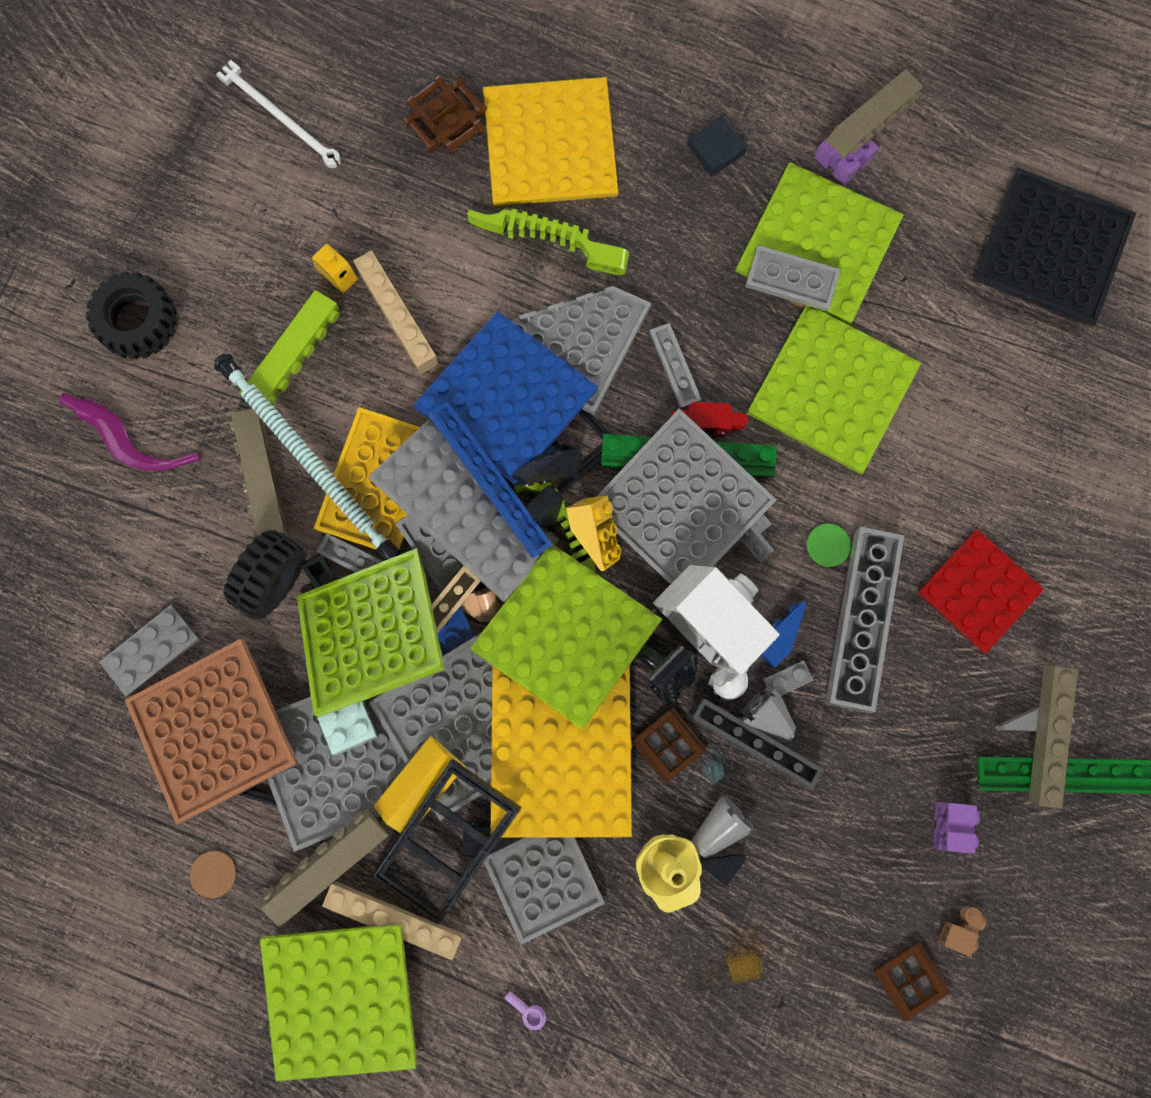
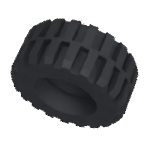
(117, 294)
(264, 574)

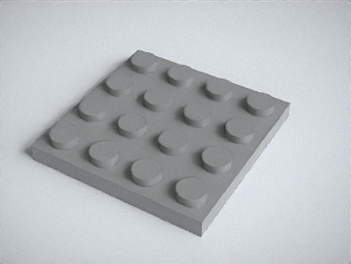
(542, 884)

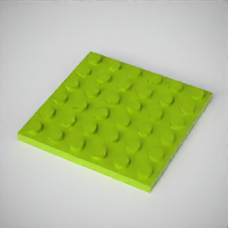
(827, 226)
(834, 388)
(369, 633)
(566, 635)
(338, 1002)

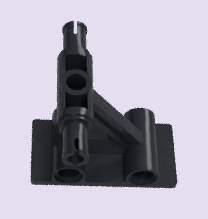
(669, 673)

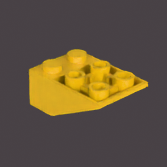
(594, 528)

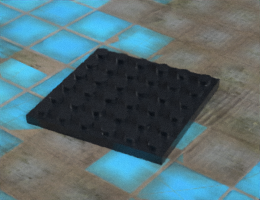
(1055, 246)

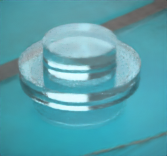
(714, 771)

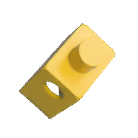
(331, 265)

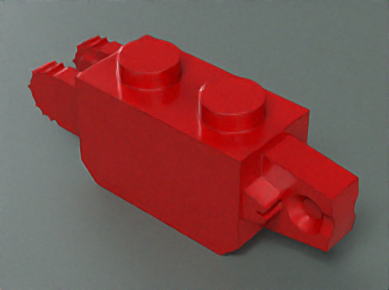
(715, 418)

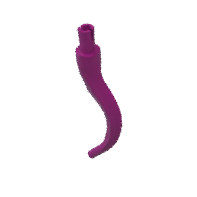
(116, 437)

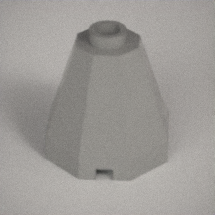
(769, 716)

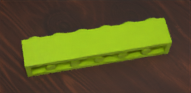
(294, 346)

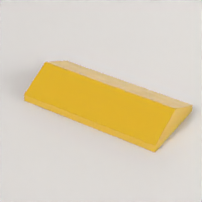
(414, 783)

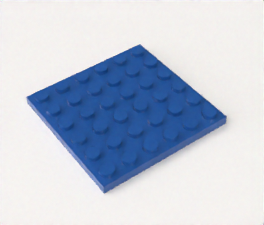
(509, 394)

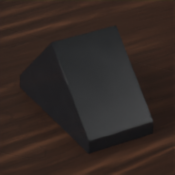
(546, 507)
(318, 570)
(723, 867)

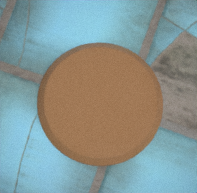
(212, 874)

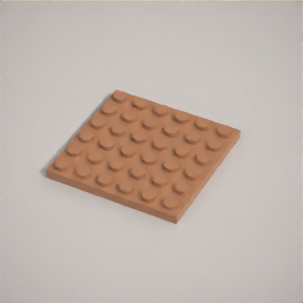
(210, 731)

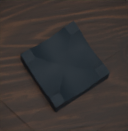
(716, 146)

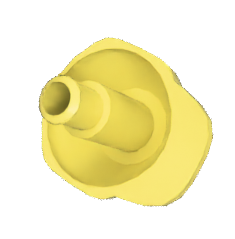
(670, 871)

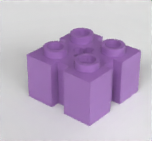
(845, 167)
(956, 827)

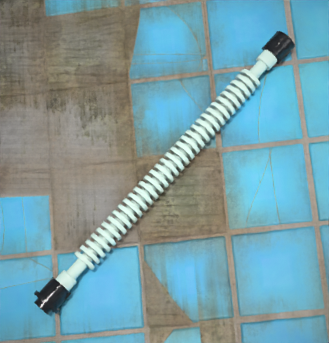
(305, 456)

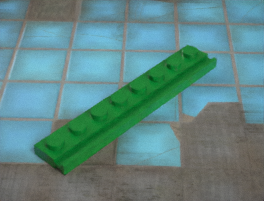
(754, 458)
(1081, 775)

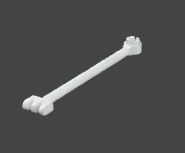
(233, 75)

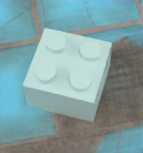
(347, 728)

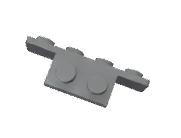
(755, 542)

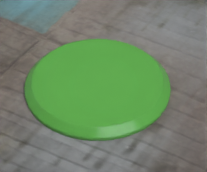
(828, 545)

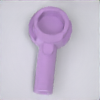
(533, 1016)

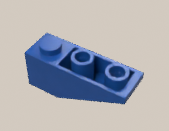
(788, 630)

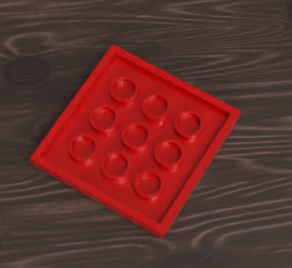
(980, 591)

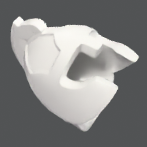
(728, 684)

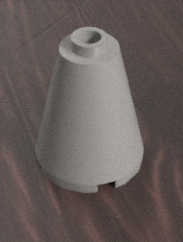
(721, 828)

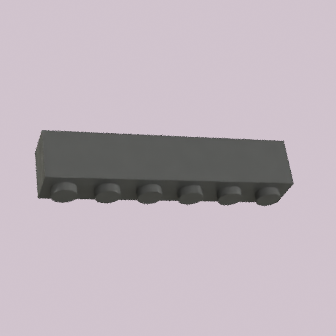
(757, 744)

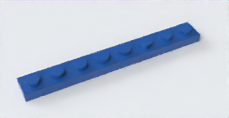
(490, 479)

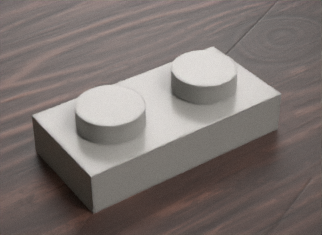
(789, 678)

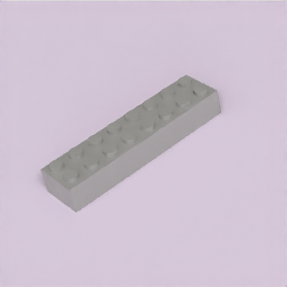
(864, 620)

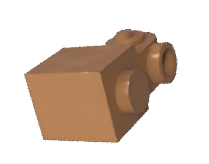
(965, 936)

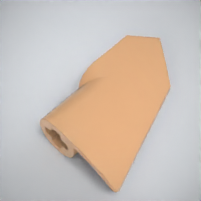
(483, 604)

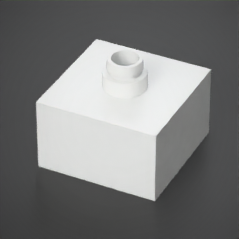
(717, 617)

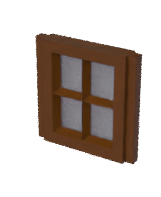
(669, 745)
(911, 981)

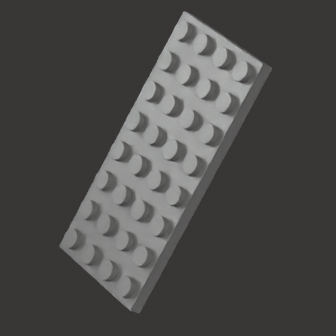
(451, 506)

